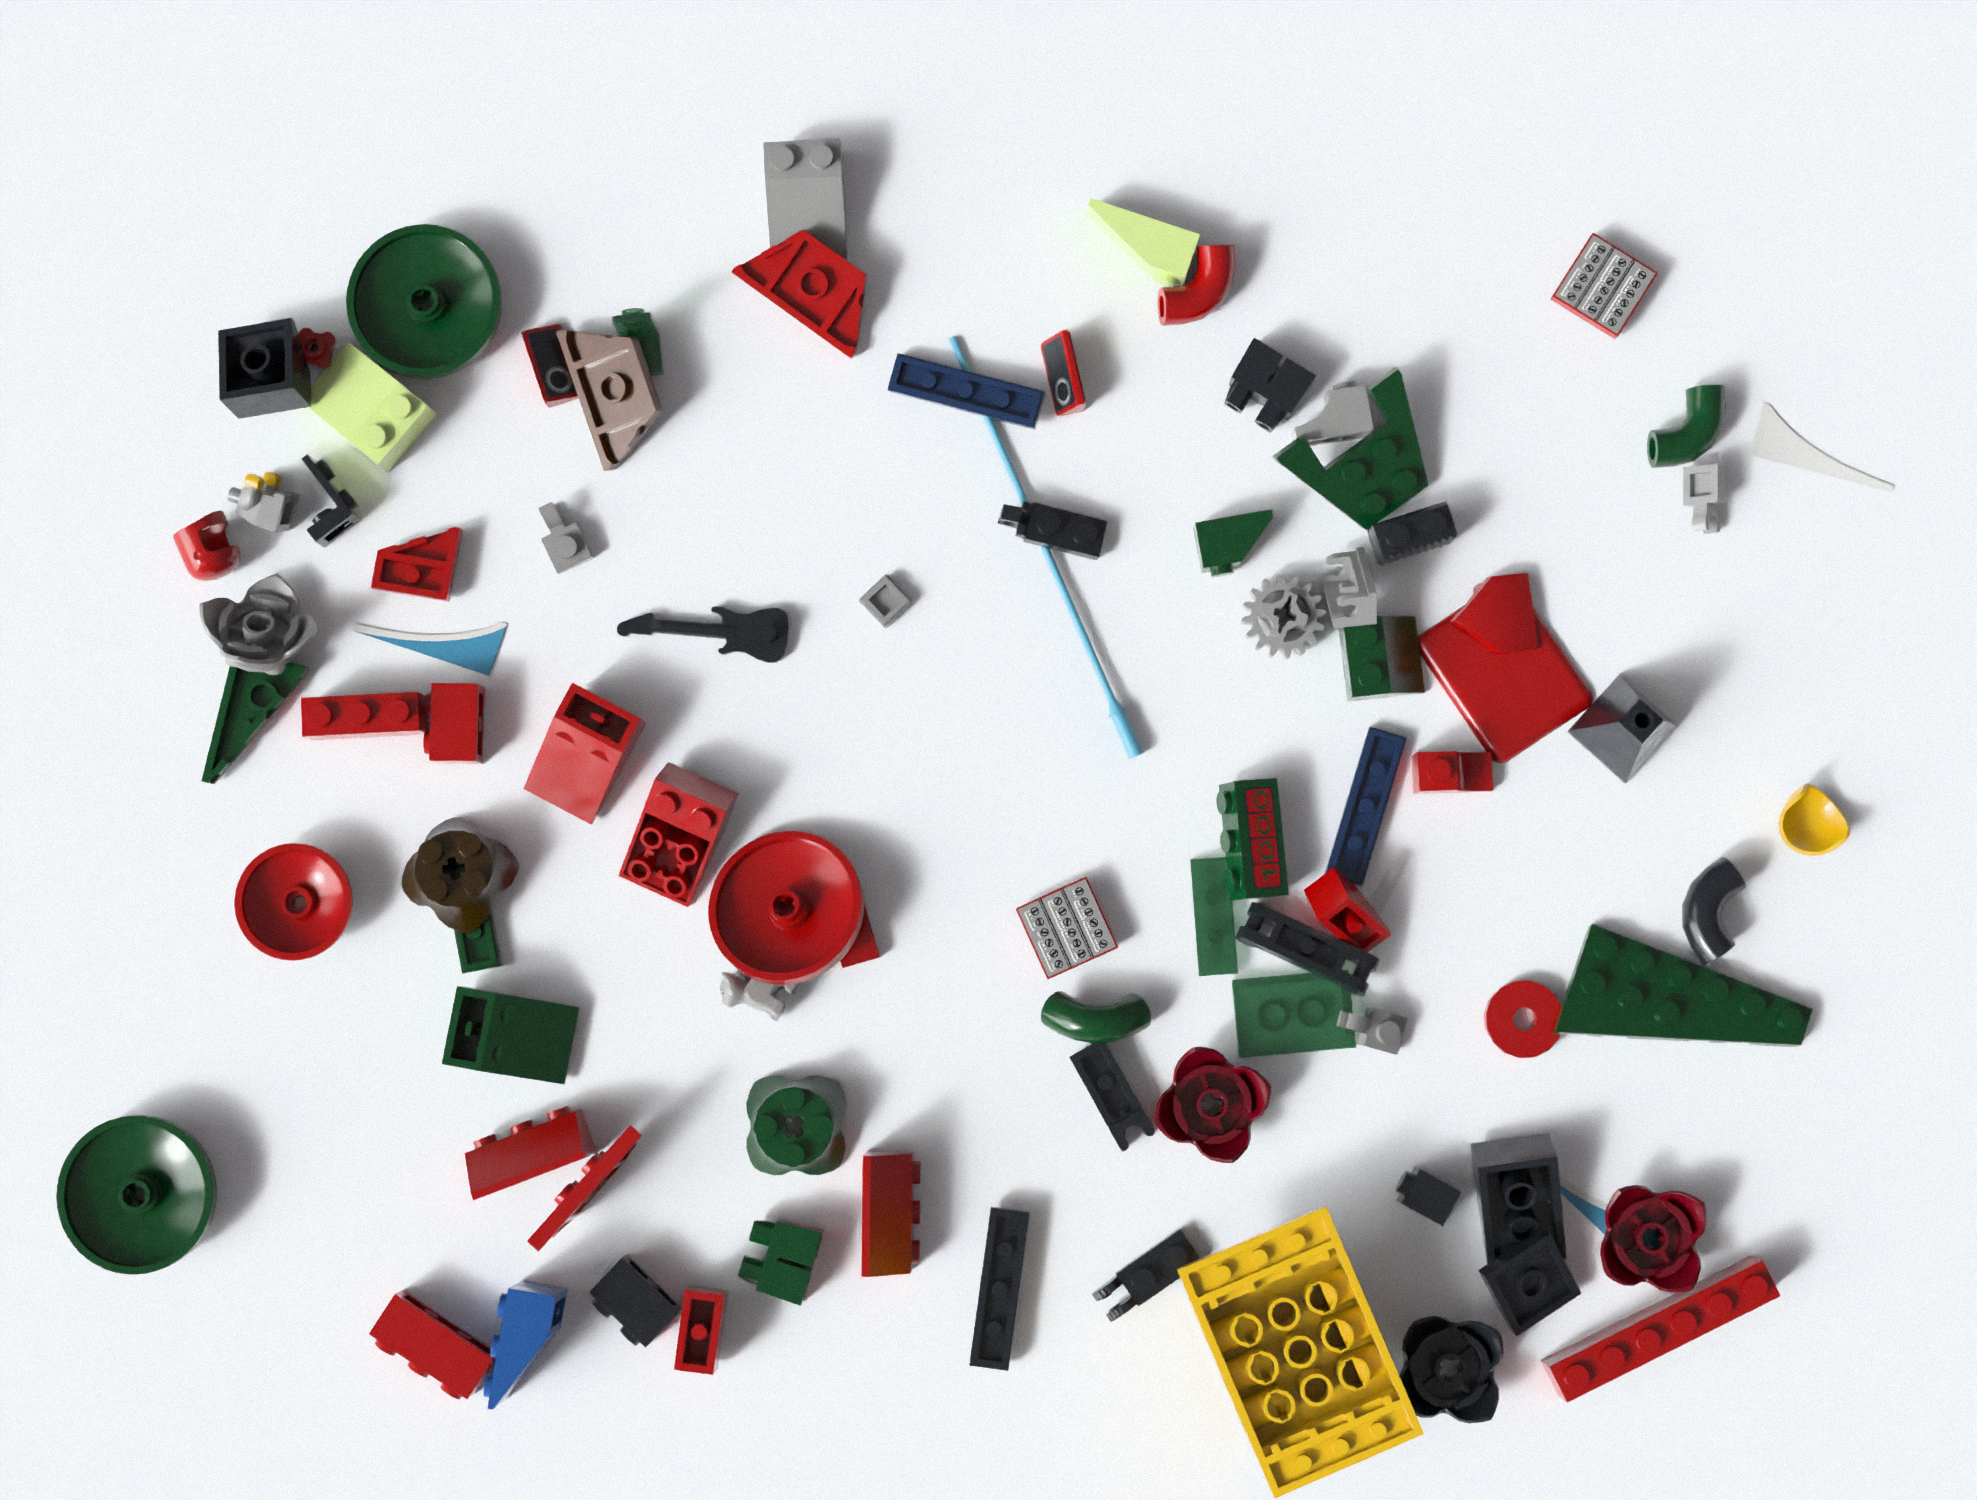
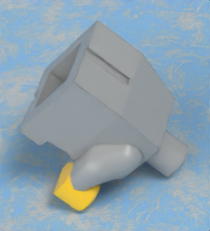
(265, 506)

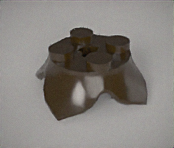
(467, 900)

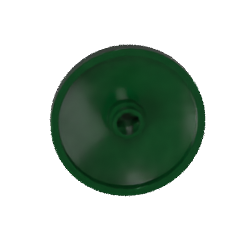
(424, 301)
(136, 1194)

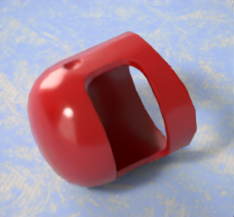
(207, 551)

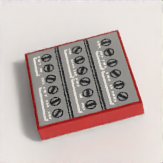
(1604, 286)
(1066, 928)

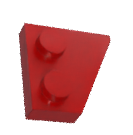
(419, 567)

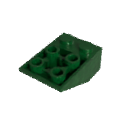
(510, 1035)

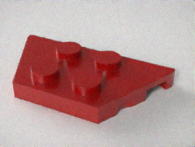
(812, 287)
(578, 1194)

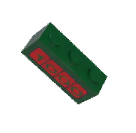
(1252, 839)

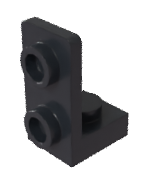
(331, 523)

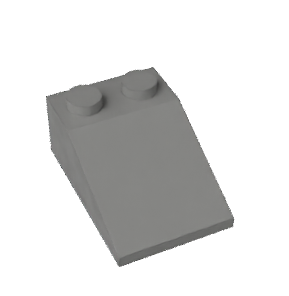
(806, 191)

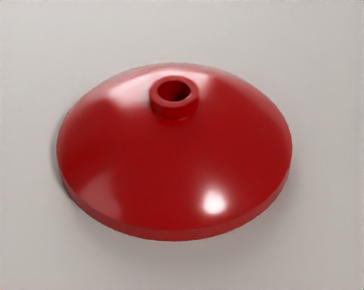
(268, 895)

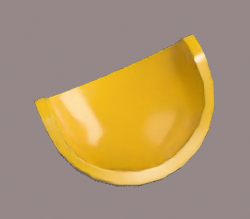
(1812, 822)

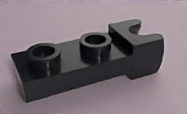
(1110, 1092)

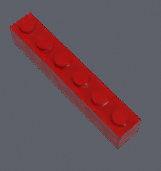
(1660, 1328)

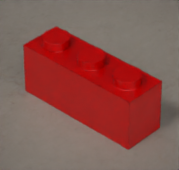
(363, 716)
(432, 1345)

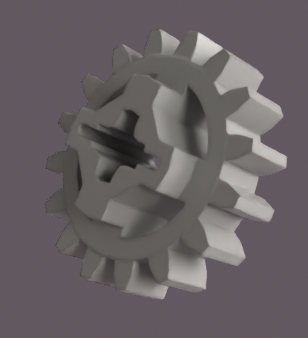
(1266, 611)

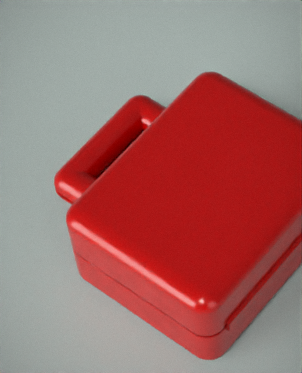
(1509, 696)

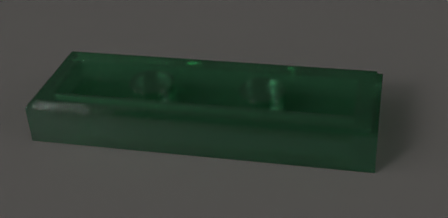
(1213, 918)

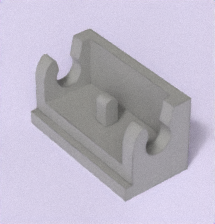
(1350, 591)

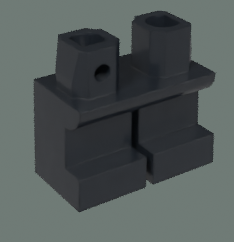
(1279, 397)

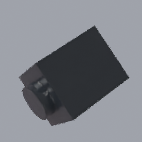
(1427, 1195)

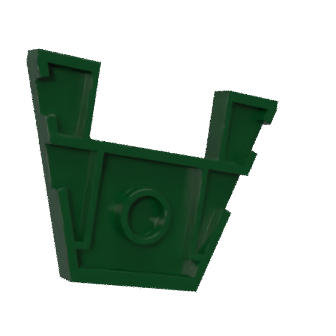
(1376, 471)

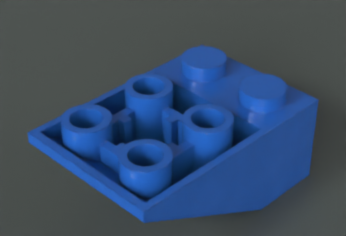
(530, 1320)

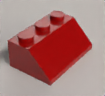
(528, 1152)
(889, 1213)

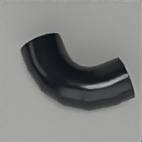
(1703, 909)

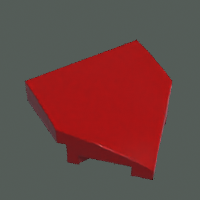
(1501, 614)

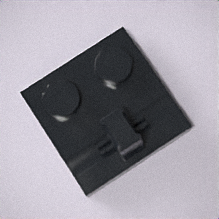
(1529, 1281)

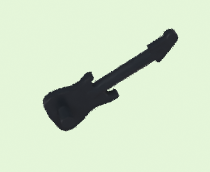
(758, 634)

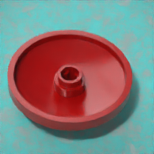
(786, 907)

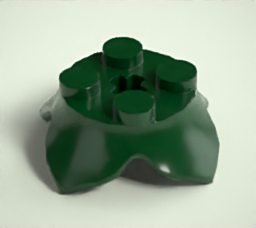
(820, 1105)

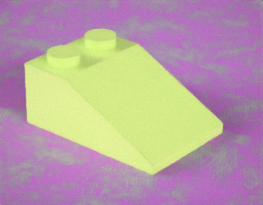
(369, 407)

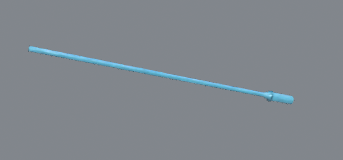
(1117, 712)

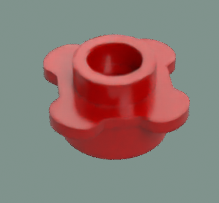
(325, 341)

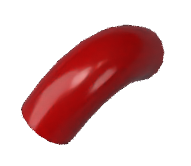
(1204, 293)

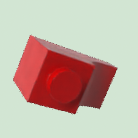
(1452, 772)

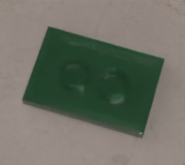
(1289, 1015)

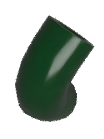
(1695, 434)
(1095, 1022)

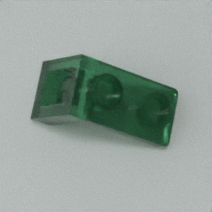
(641, 325)

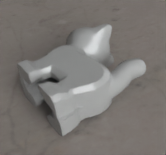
(755, 994)

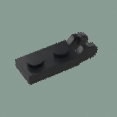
(1148, 1273)

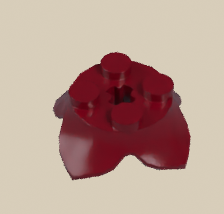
(1243, 1096)
(1673, 1260)

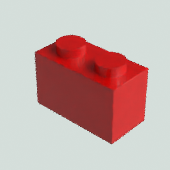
(455, 723)
(701, 1329)

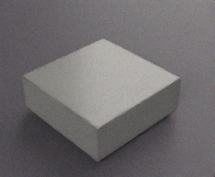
(885, 601)

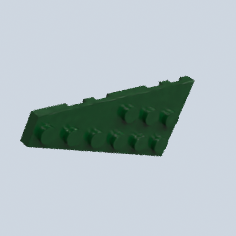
(1653, 995)

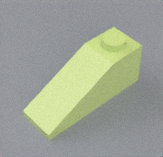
(1152, 244)

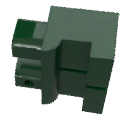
(784, 1241)

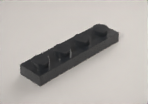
(999, 1288)

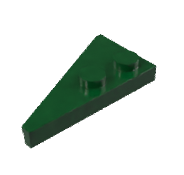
(244, 709)

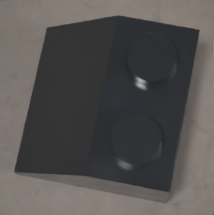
(263, 369)

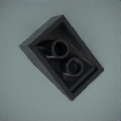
(1517, 1191)

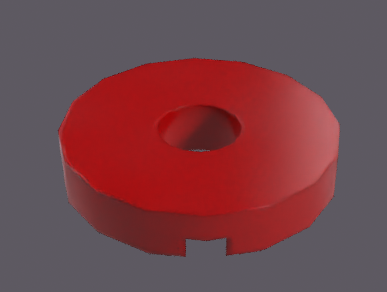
(1500, 1024)

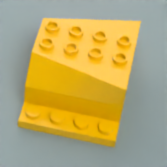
(1299, 1351)

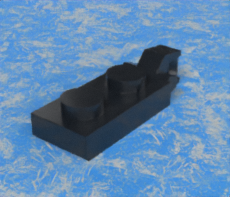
(1055, 528)

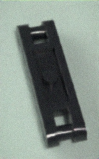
(1308, 948)

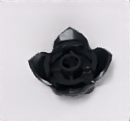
(1468, 1394)

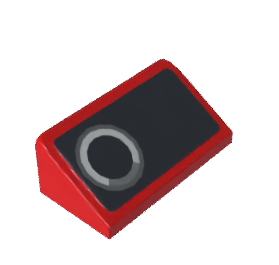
(549, 365)
(1063, 374)

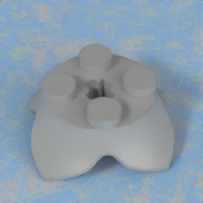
(261, 629)

